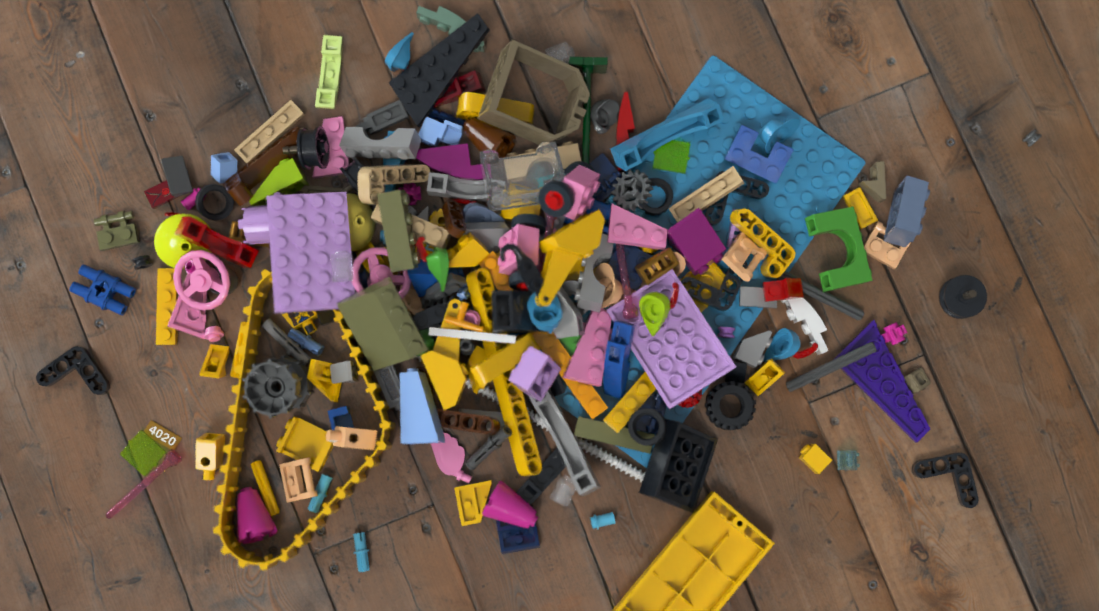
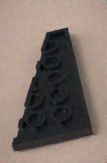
(436, 70)

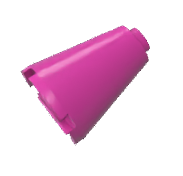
(509, 507)
(253, 517)

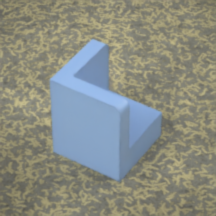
(430, 131)
(450, 133)
(223, 166)

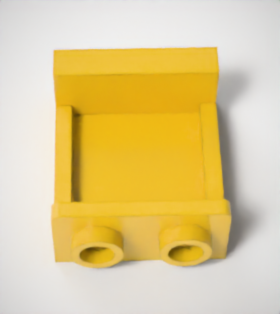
(305, 441)

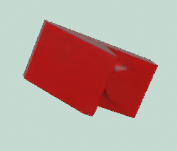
(782, 289)

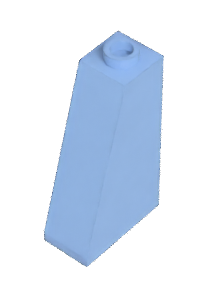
(417, 410)

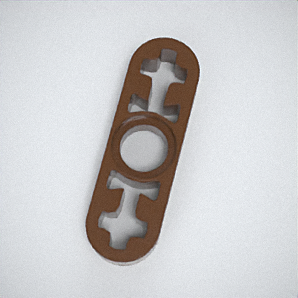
(454, 218)

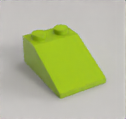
(284, 178)

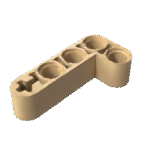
(396, 174)

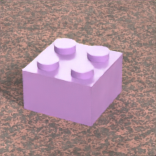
(534, 373)

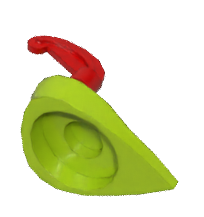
(655, 308)

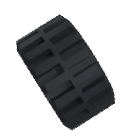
(746, 400)

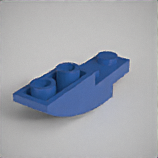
(616, 359)

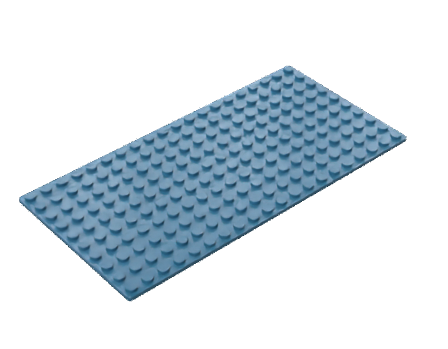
(809, 185)

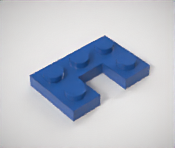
(742, 155)

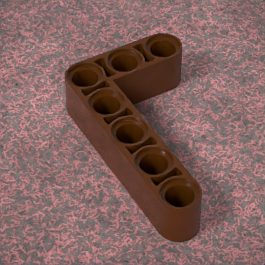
(242, 182)
(461, 418)

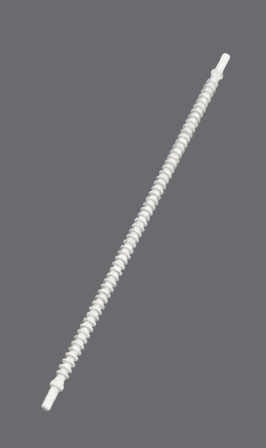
(583, 444)

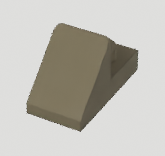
(877, 187)

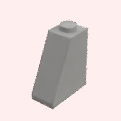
(488, 233)

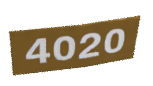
(162, 435)

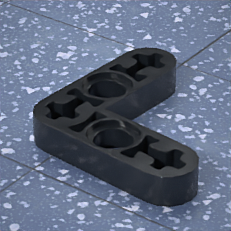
(754, 194)
(716, 294)
(79, 365)
(956, 470)

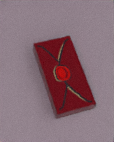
(159, 195)

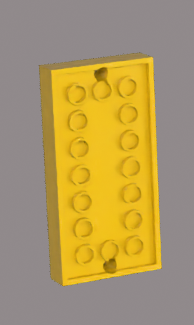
(700, 562)

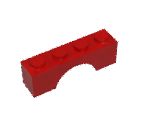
(227, 248)

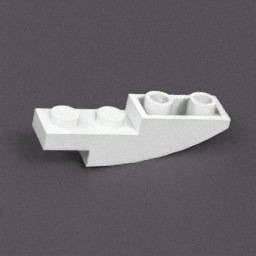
(812, 324)

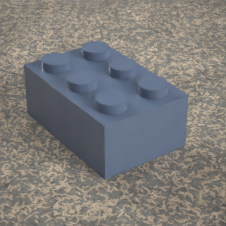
(906, 211)

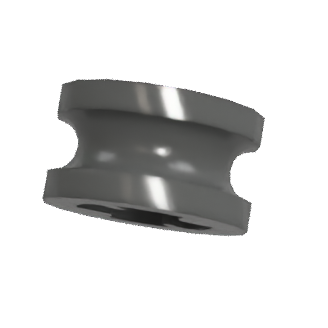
(1031, 138)

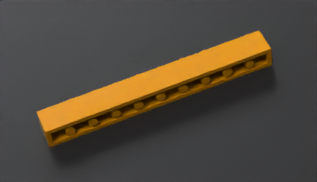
(551, 347)

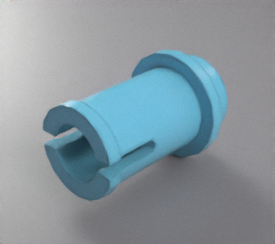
(602, 520)

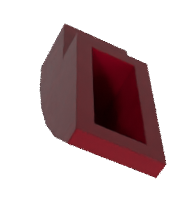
(466, 83)

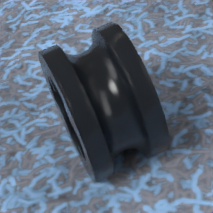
(142, 262)

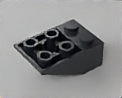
(511, 312)

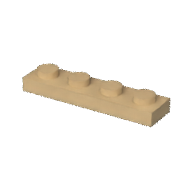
(269, 132)
(707, 194)

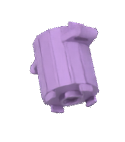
(255, 224)

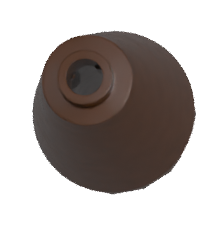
(486, 137)

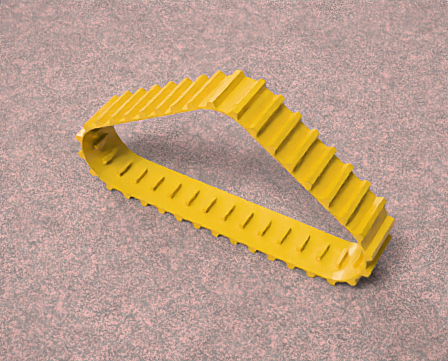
(238, 429)

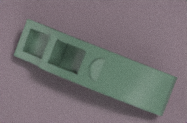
(444, 21)

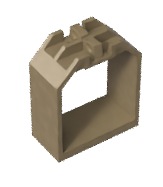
(568, 74)

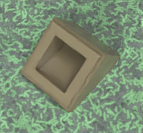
(917, 380)

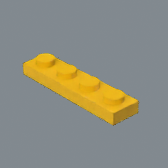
(166, 301)
(630, 403)

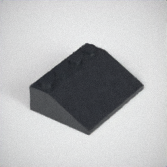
(679, 466)

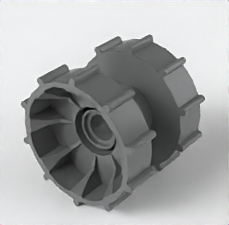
(262, 388)

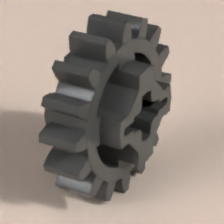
(632, 190)

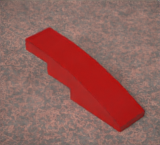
(625, 122)

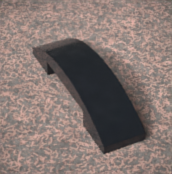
(538, 483)

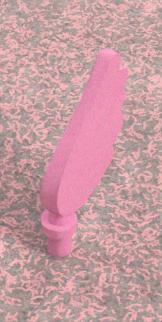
(450, 458)

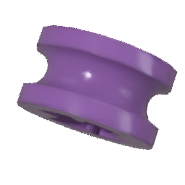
(726, 332)

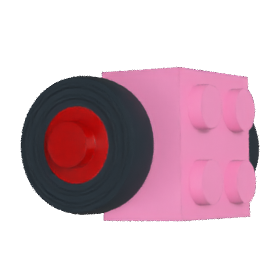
(572, 195)
(524, 234)

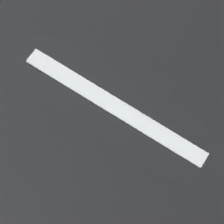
(472, 335)

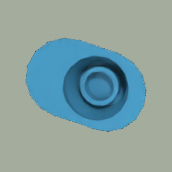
(777, 131)
(545, 317)

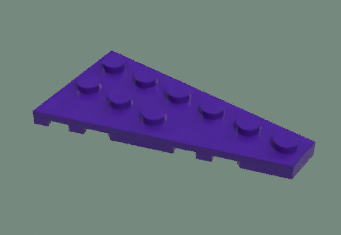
(884, 383)

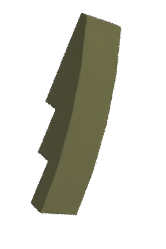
(604, 433)

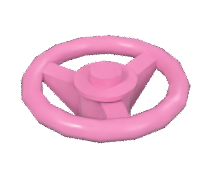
(378, 272)
(202, 279)

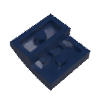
(516, 538)

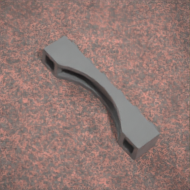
(570, 450)

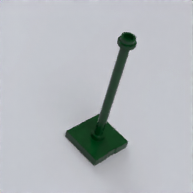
(588, 66)

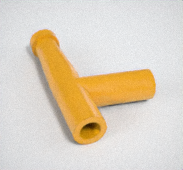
(459, 320)

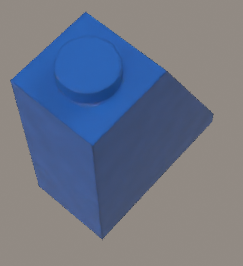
(424, 279)

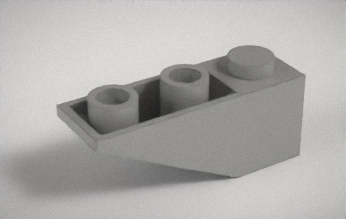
(571, 321)

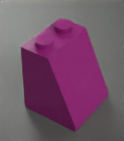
(696, 242)

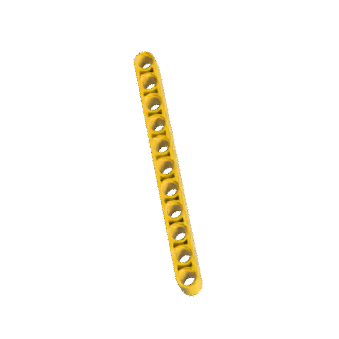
(507, 401)

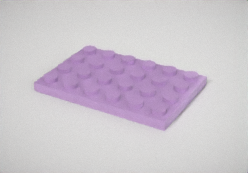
(302, 238)
(685, 349)

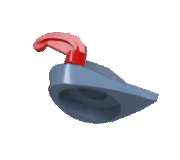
(477, 212)

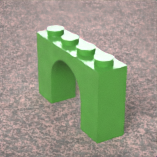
(844, 225)

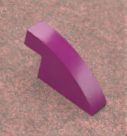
(450, 160)

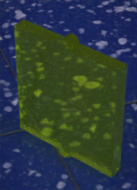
(672, 156)
(143, 453)

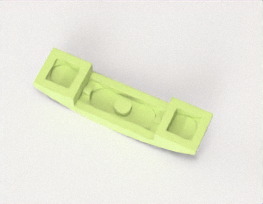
(330, 72)

